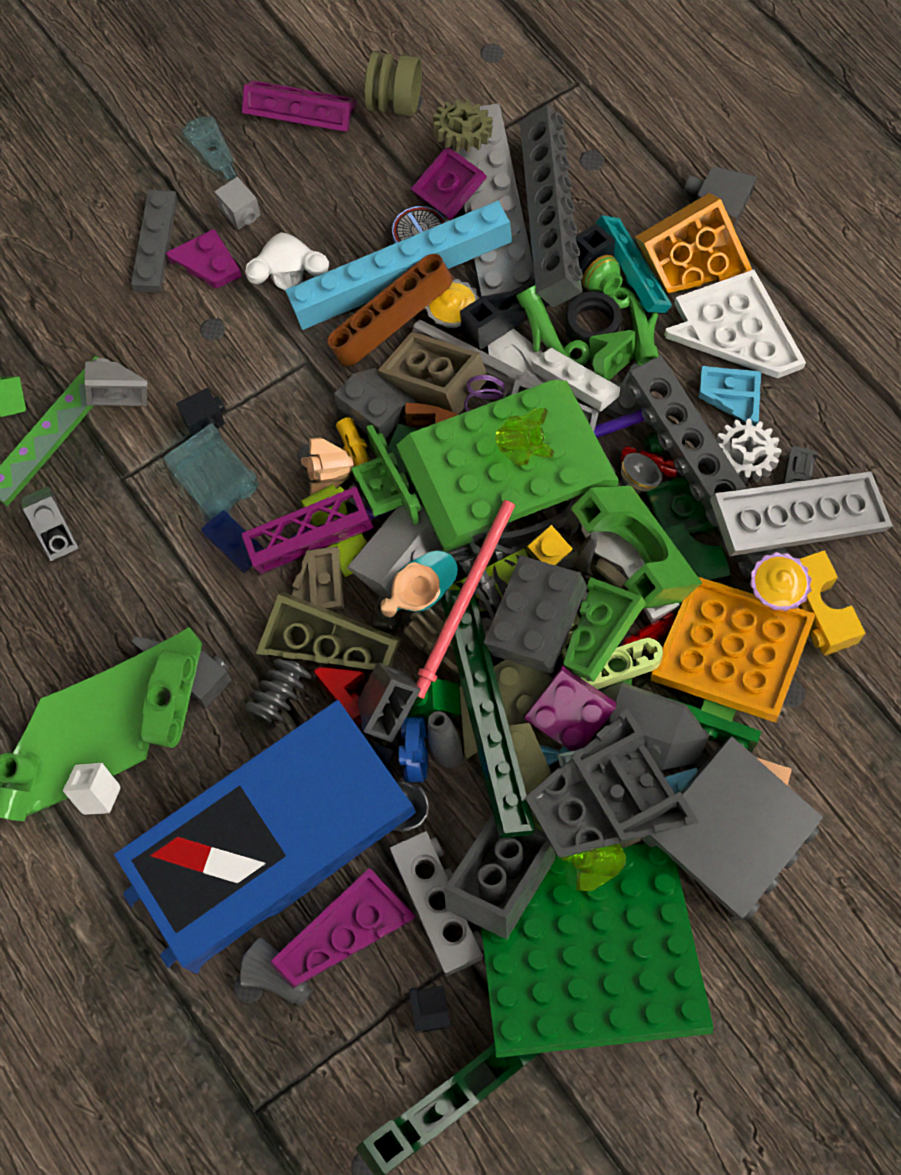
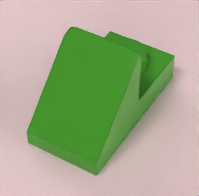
(611, 352)

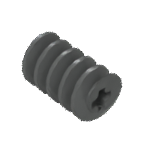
(276, 691)

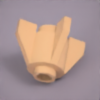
(328, 464)

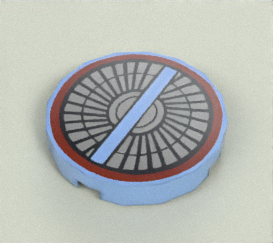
(415, 221)

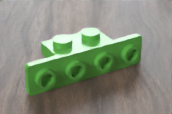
(382, 484)

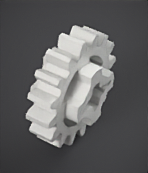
(759, 447)

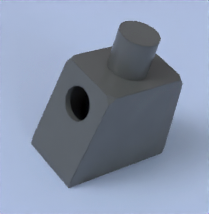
(728, 185)
(386, 701)

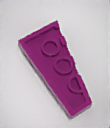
(346, 926)

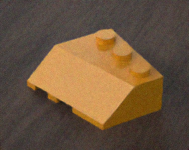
(694, 246)

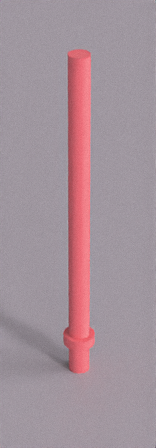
(427, 674)

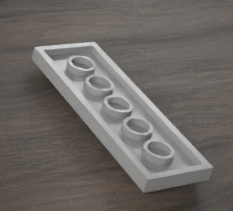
(800, 513)

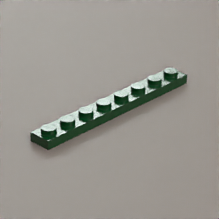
(489, 722)

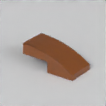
(425, 415)

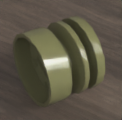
(390, 83)

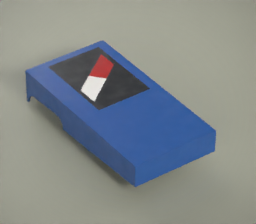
(262, 837)

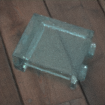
(211, 472)

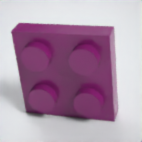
(448, 183)
(570, 710)

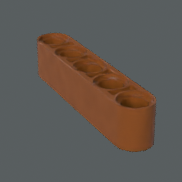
(390, 310)

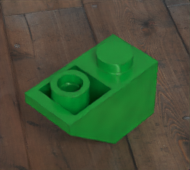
(441, 697)

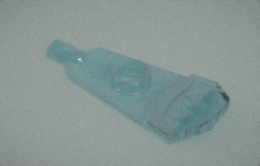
(204, 133)

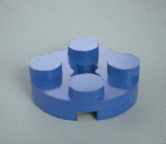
(414, 754)

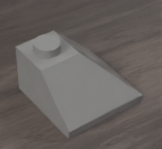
(113, 385)

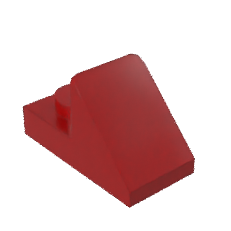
(339, 684)

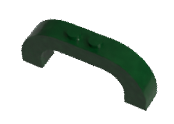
(438, 1110)

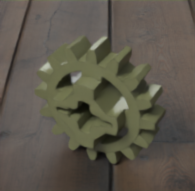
(462, 125)

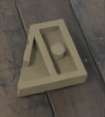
(321, 579)

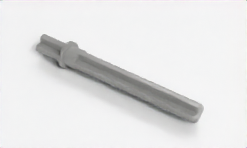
(492, 365)

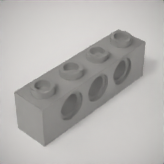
(408, 857)

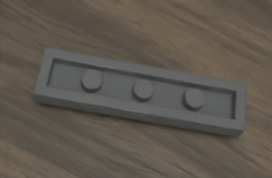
(154, 241)

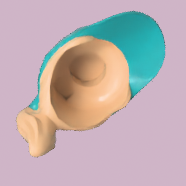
(421, 583)

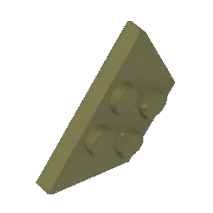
(518, 690)

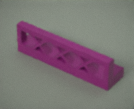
(297, 105)
(317, 538)

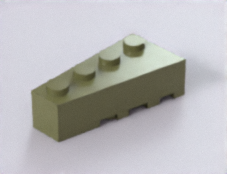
(320, 635)

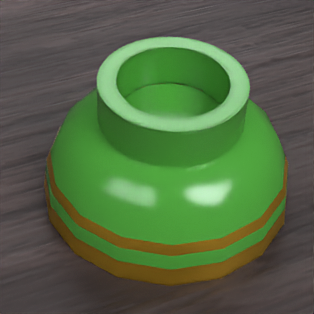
(603, 275)

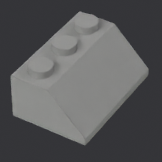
(392, 548)

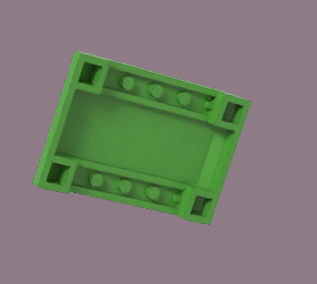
(466, 476)

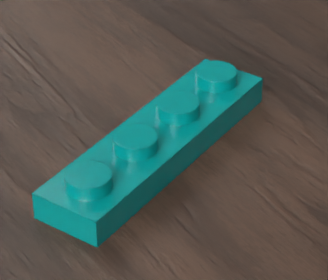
(635, 267)

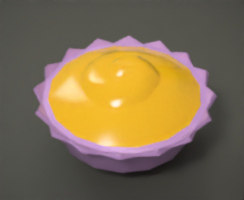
(780, 581)

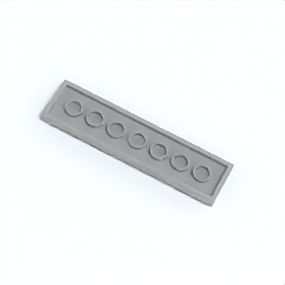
(511, 264)

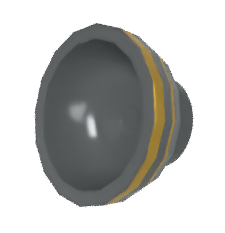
(640, 473)

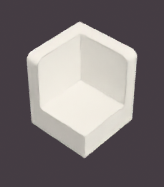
(92, 788)

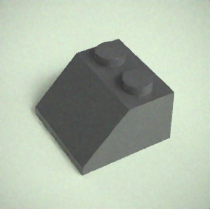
(372, 401)

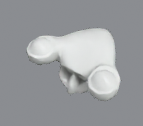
(285, 261)

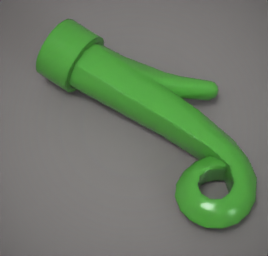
(543, 328)
(643, 328)

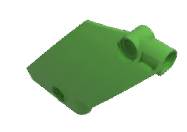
(100, 721)

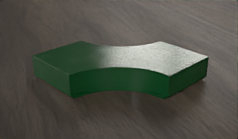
(705, 560)

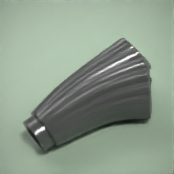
(444, 740)
(258, 973)

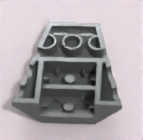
(608, 794)

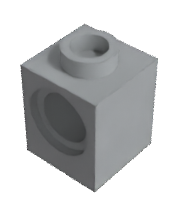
(237, 203)

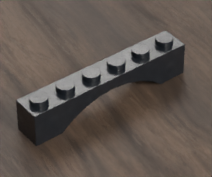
(498, 314)

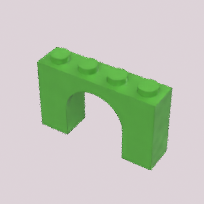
(666, 574)

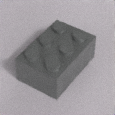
(536, 614)
(498, 878)

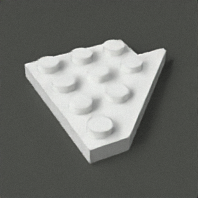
(738, 325)

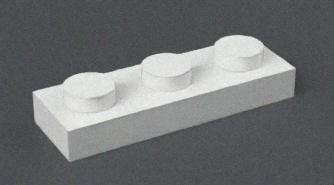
(582, 381)

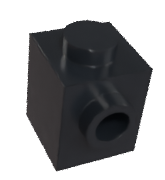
(201, 410)

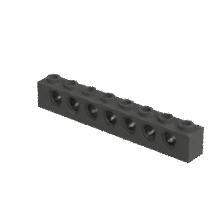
(550, 207)
(658, 377)

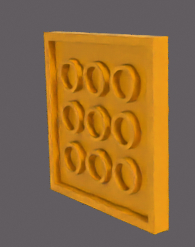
(734, 650)

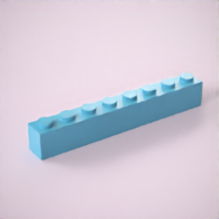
(368, 276)

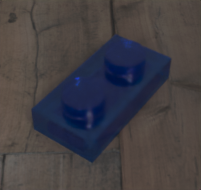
(227, 537)

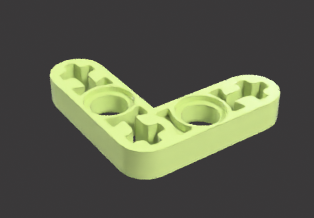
(635, 648)

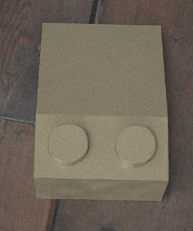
(434, 371)

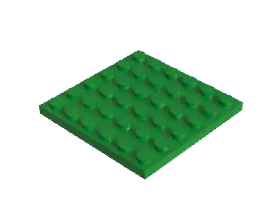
(598, 962)

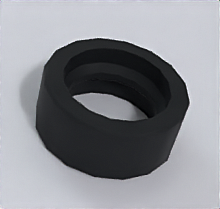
(589, 301)

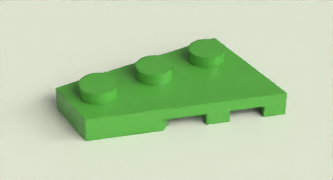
(602, 626)

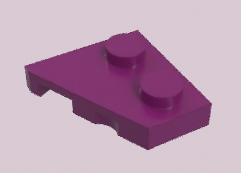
(206, 259)

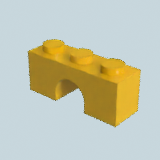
(831, 627)

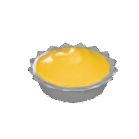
(447, 307)

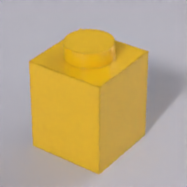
(549, 547)

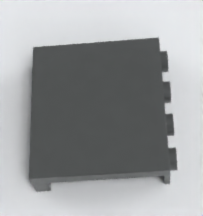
(744, 829)

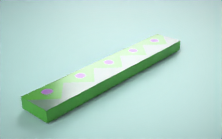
(43, 439)

